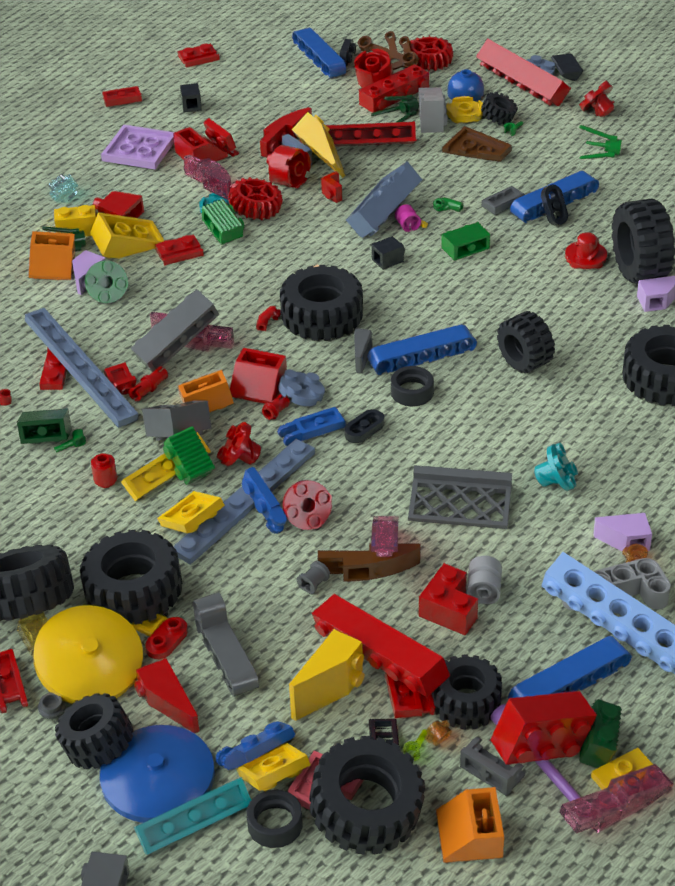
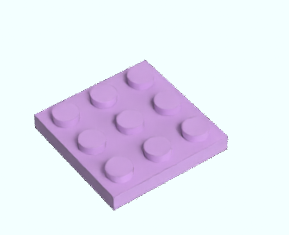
(138, 147)

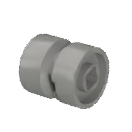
(484, 579)

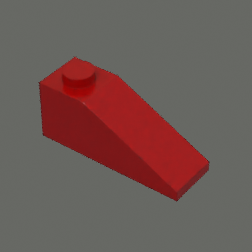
(164, 693)

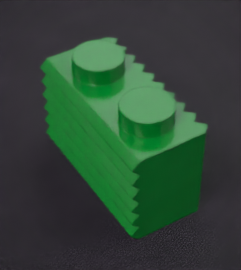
(222, 221)
(465, 241)
(188, 455)

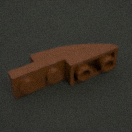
(367, 565)

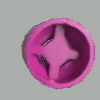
(407, 218)

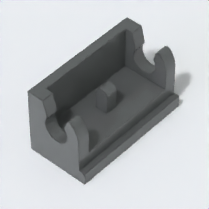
(490, 768)

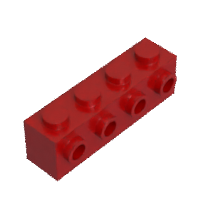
(398, 84)

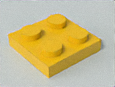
(191, 512)
(274, 766)

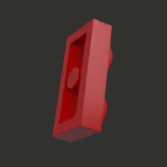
(122, 96)

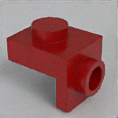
(331, 187)
(120, 377)

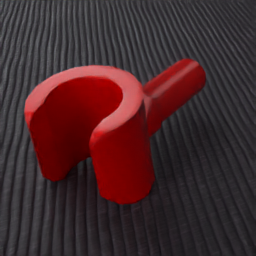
(5, 397)

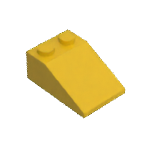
(315, 135)
(124, 235)
(327, 675)

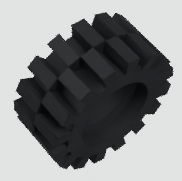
(499, 108)

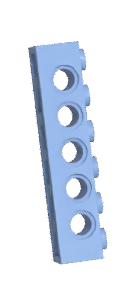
(612, 600)

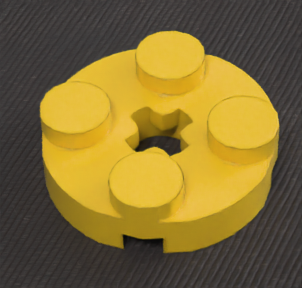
(464, 110)

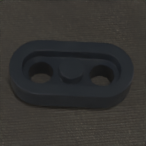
(347, 51)
(554, 205)
(362, 428)

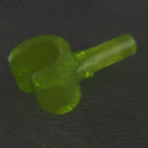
(415, 745)

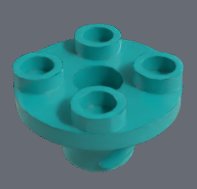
(556, 469)

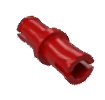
(148, 383)

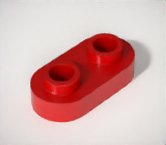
(168, 636)

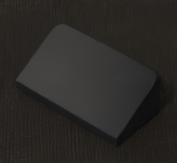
(567, 66)

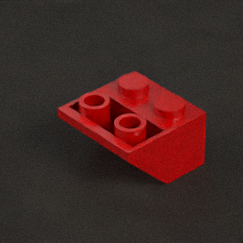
(191, 142)
(257, 375)

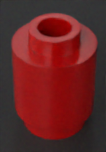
(104, 470)

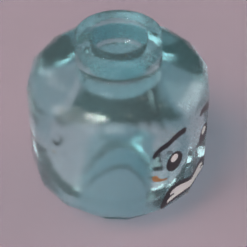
(63, 188)

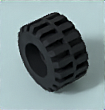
(525, 342)
(468, 708)
(94, 731)

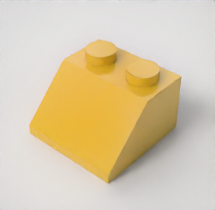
(76, 217)

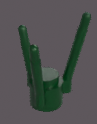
(408, 105)
(80, 240)

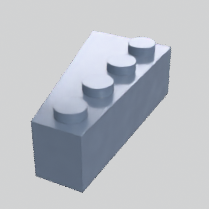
(383, 200)

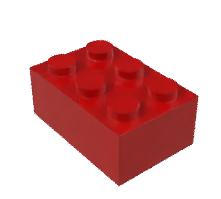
(543, 727)

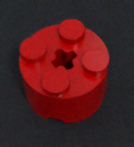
(372, 67)
(288, 166)

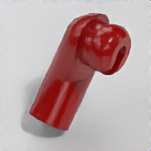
(270, 312)

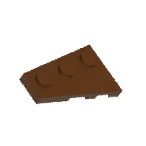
(477, 145)

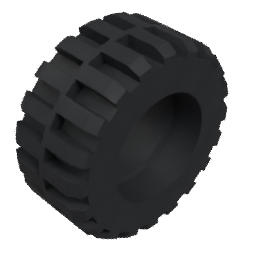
(643, 240)
(321, 302)
(644, 366)
(128, 555)
(33, 581)
(361, 827)

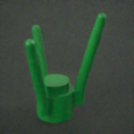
(611, 146)

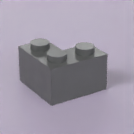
(167, 420)

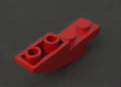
(280, 127)

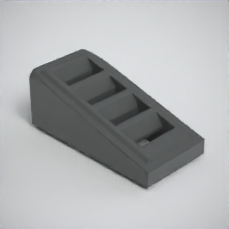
(363, 345)

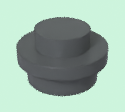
(51, 706)

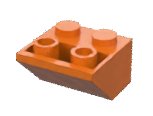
(51, 255)
(208, 388)
(471, 826)

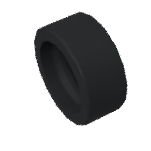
(412, 397)
(280, 836)

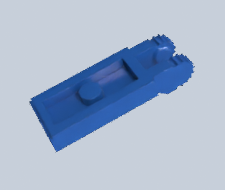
(312, 425)
(264, 500)
(255, 745)

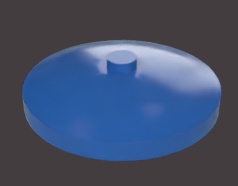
(157, 772)

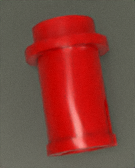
(272, 409)

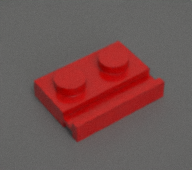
(198, 55)
(220, 137)
(179, 249)
(408, 703)

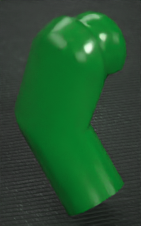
(444, 204)

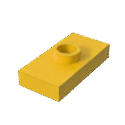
(620, 766)

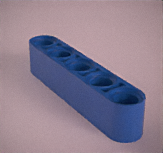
(320, 52)
(573, 187)
(421, 348)
(576, 671)

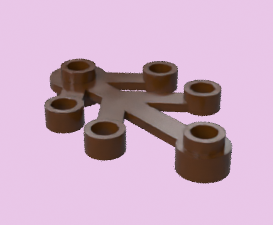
(405, 60)

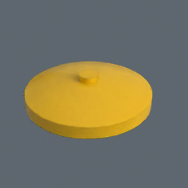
(87, 653)

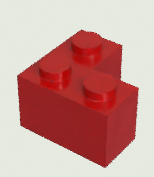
(446, 600)

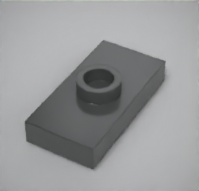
(502, 200)

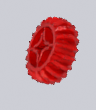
(432, 52)
(255, 198)

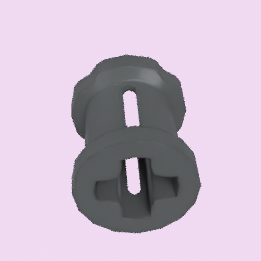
(313, 577)

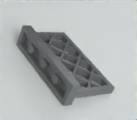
(462, 482)

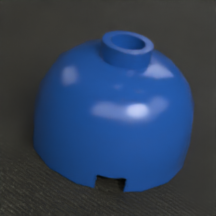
(465, 84)

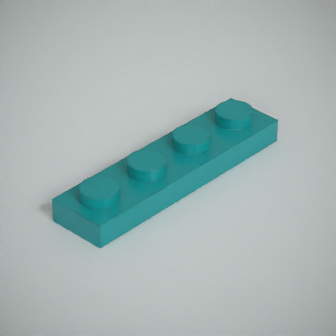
(193, 815)

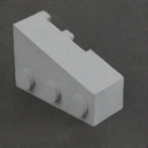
(432, 110)

